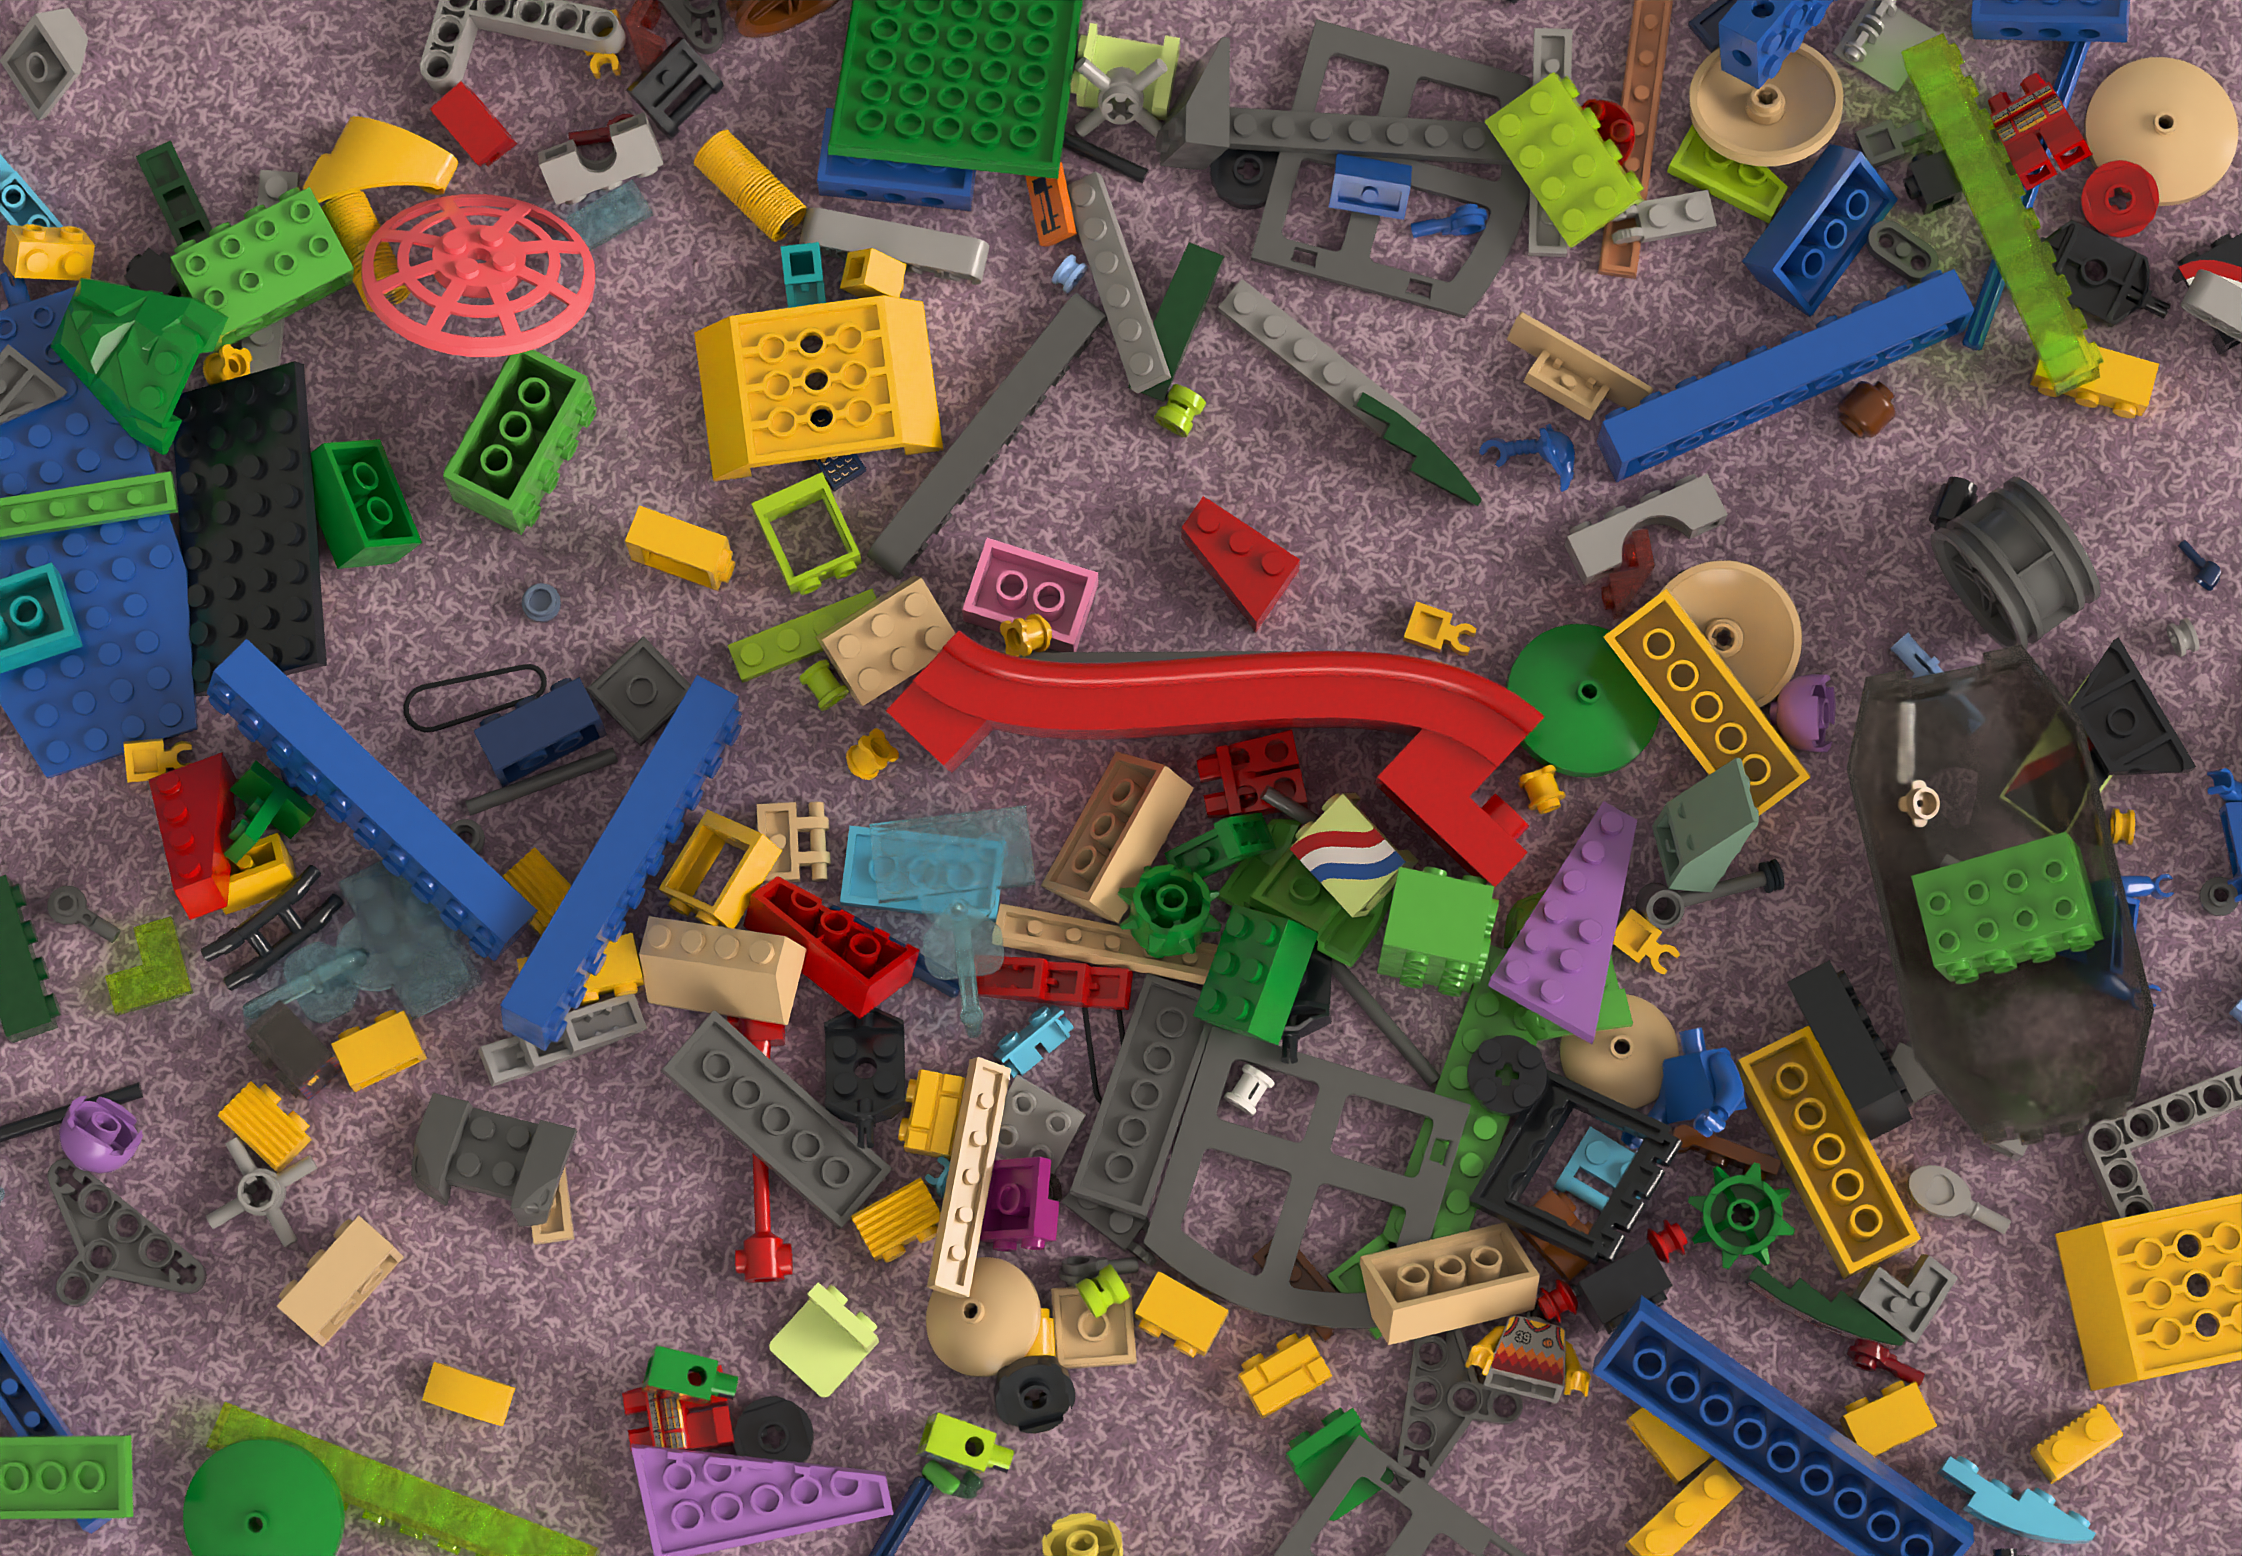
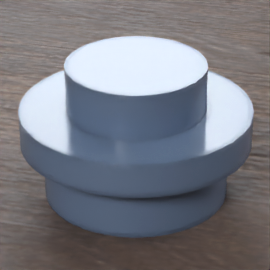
(541, 602)

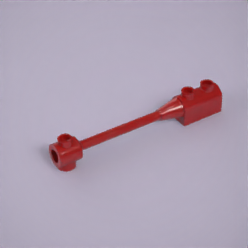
(764, 1253)

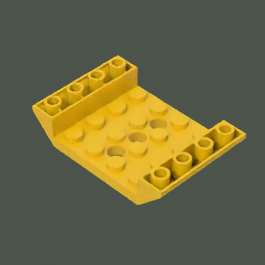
(875, 386)
(2134, 1296)

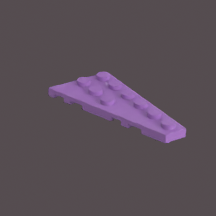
(1567, 942)
(728, 1501)

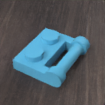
(1601, 1159)

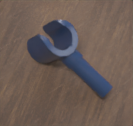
(2209, 571)

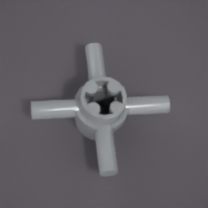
(1120, 96)
(247, 1187)

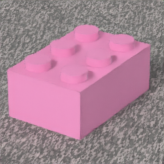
(1020, 582)

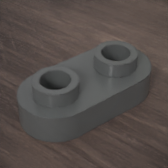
(1904, 249)

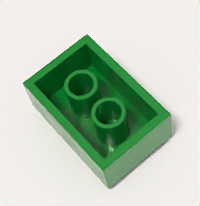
(361, 504)
(1255, 974)

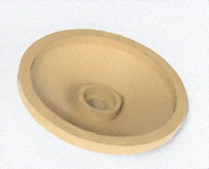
(1628, 1077)
(999, 1332)

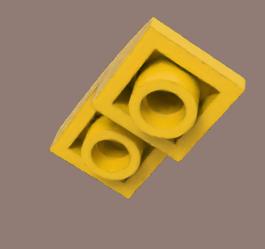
(468, 1394)

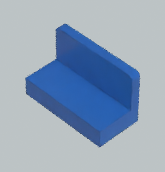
(1370, 186)

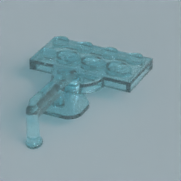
(954, 873)
(404, 947)

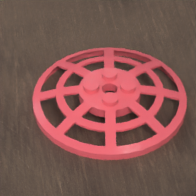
(461, 275)

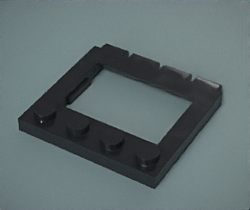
(1529, 1143)

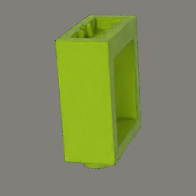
(793, 499)

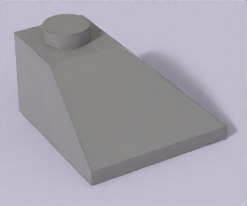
(46, 58)

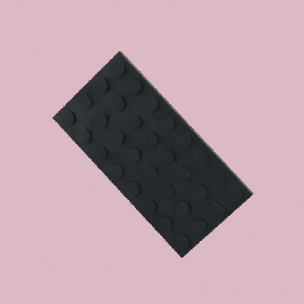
(249, 521)

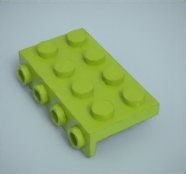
(1565, 158)

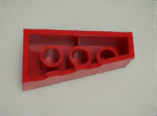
(194, 824)
(841, 956)

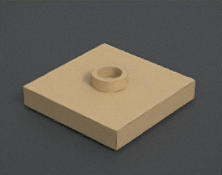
(1089, 1341)

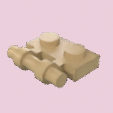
(781, 827)

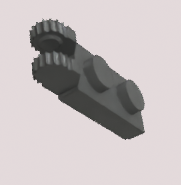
(1113, 1224)

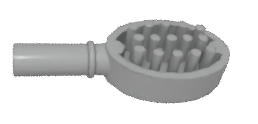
(1948, 1196)

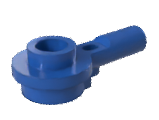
(1465, 221)

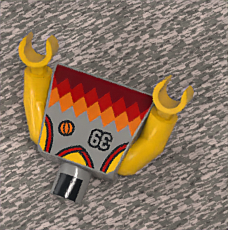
(1530, 1359)

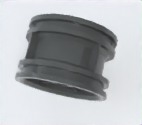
(2016, 564)

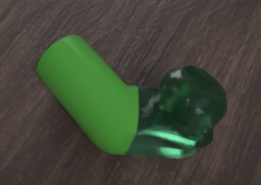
(949, 1484)

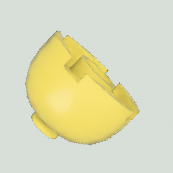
(1083, 1536)

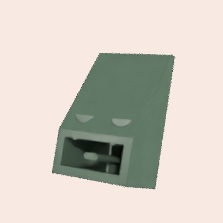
(1705, 828)

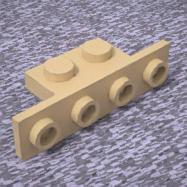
(1572, 372)

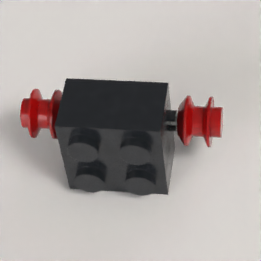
(1616, 1288)

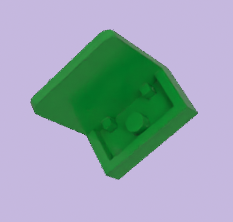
(1318, 1455)

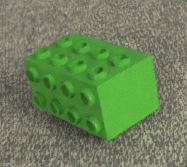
(264, 265)
(520, 439)
(2007, 908)
(1438, 930)

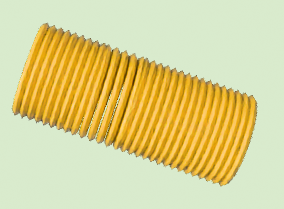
(733, 168)
(354, 227)

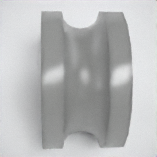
(2183, 637)

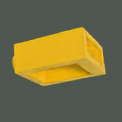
(680, 548)
(698, 858)

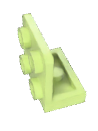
(824, 1340)

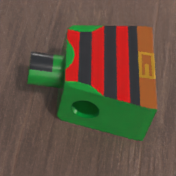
(668, 1373)

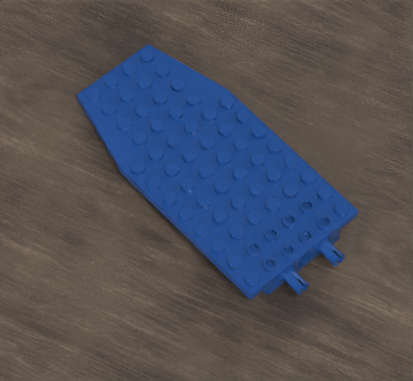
(119, 576)

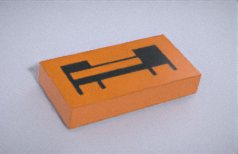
(1051, 208)

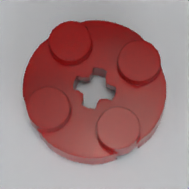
(2108, 217)

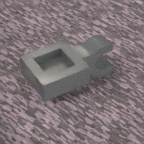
(1885, 144)

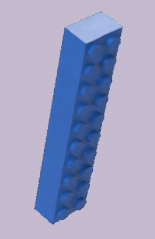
(1784, 374)
(369, 801)
(621, 864)
(1774, 1440)

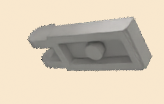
(1667, 218)

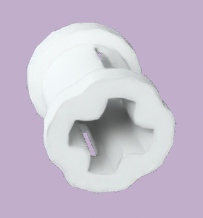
(1249, 1089)

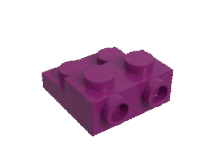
(1019, 1205)

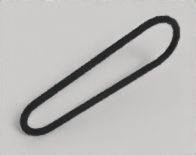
(467, 678)

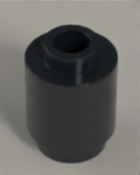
(1952, 500)

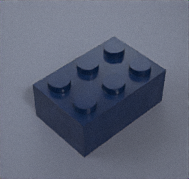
(540, 731)

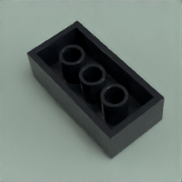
(1853, 1049)

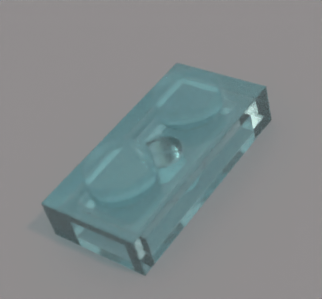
(610, 215)

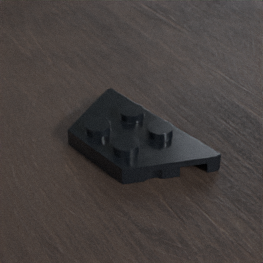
(2126, 721)

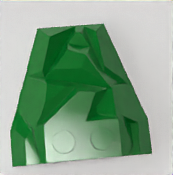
(136, 352)

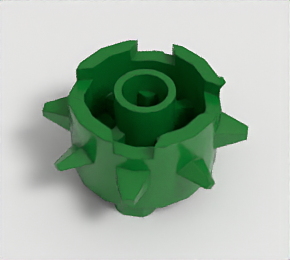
(1169, 910)
(1732, 1237)

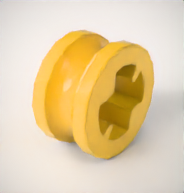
(2122, 826)

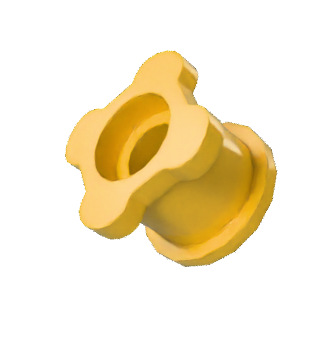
(226, 364)
(1026, 635)
(870, 755)
(1542, 789)

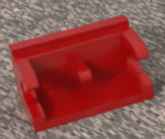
(473, 125)

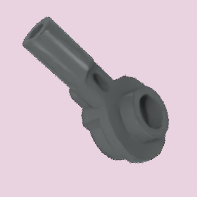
(69, 906)
(1080, 1267)

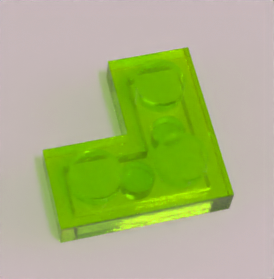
(161, 975)

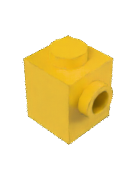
(872, 274)

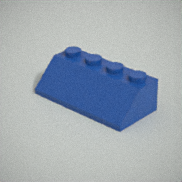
(1820, 228)

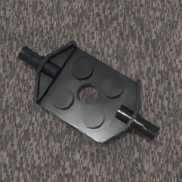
(2124, 279)
(1310, 1006)
(872, 1040)

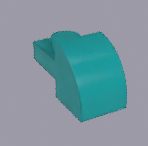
(803, 274)

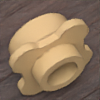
(1928, 803)

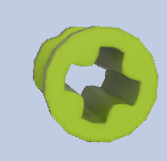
(823, 684)

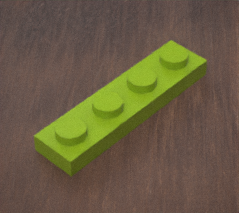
(791, 639)

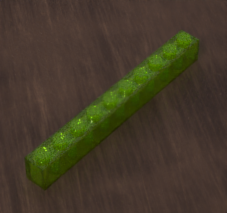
(2001, 215)
(407, 1499)

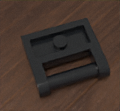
(667, 79)

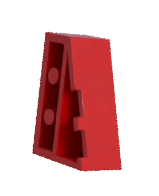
(1240, 560)

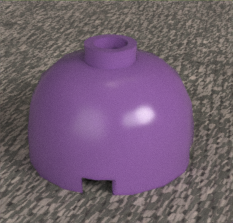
(1805, 712)
(98, 1135)

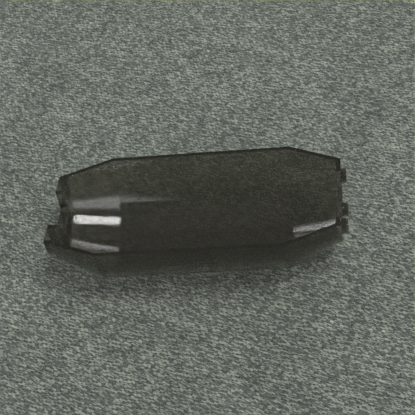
(2010, 767)

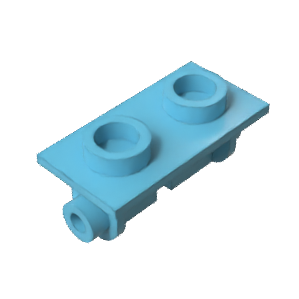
(1043, 1029)

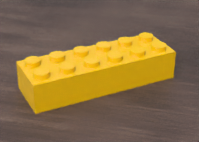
(1704, 699)
(1826, 1152)

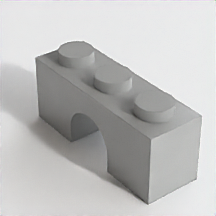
(574, 176)

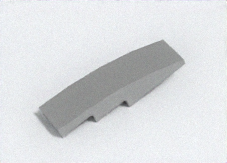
(585, 1031)

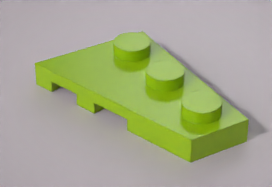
(1741, 185)

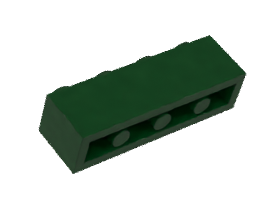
(24, 1001)

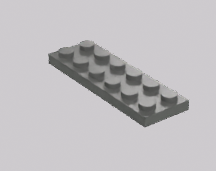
(1143, 1099)
(776, 1119)

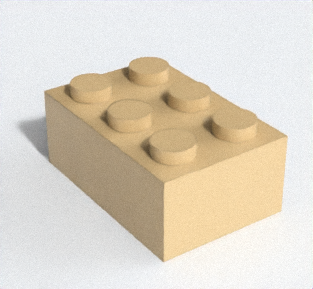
(887, 640)
(339, 1280)

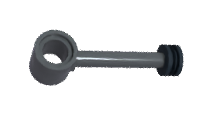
(1769, 876)

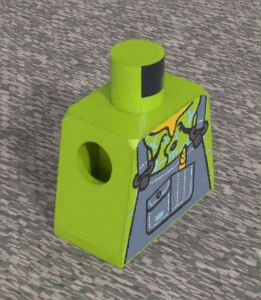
(946, 1439)

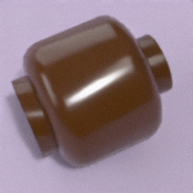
(1866, 409)

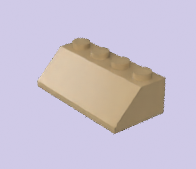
(1117, 834)
(720, 970)
(1448, 1283)

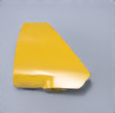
(379, 156)

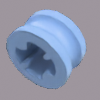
(1069, 273)

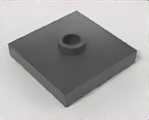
(640, 690)

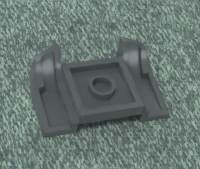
(490, 1157)

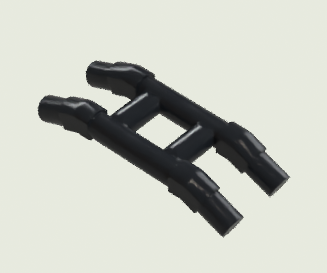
(279, 906)

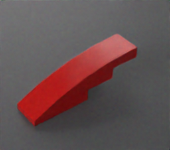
(1058, 983)

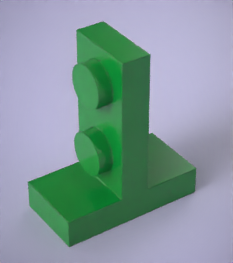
(268, 803)
(1223, 846)

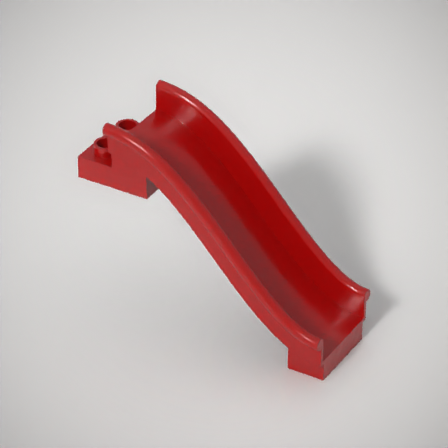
(1457, 720)

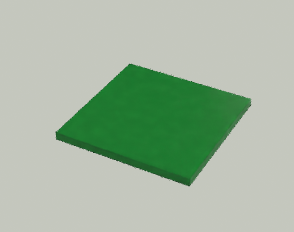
(957, 83)

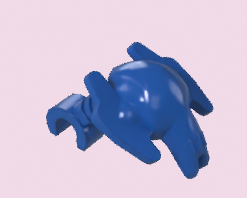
(1552, 446)

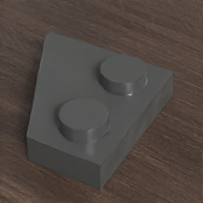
(23, 386)

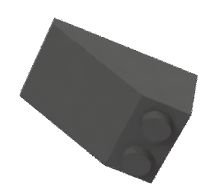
(1199, 120)

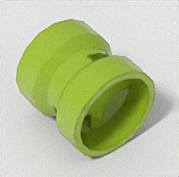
(1180, 410)
(1103, 1291)

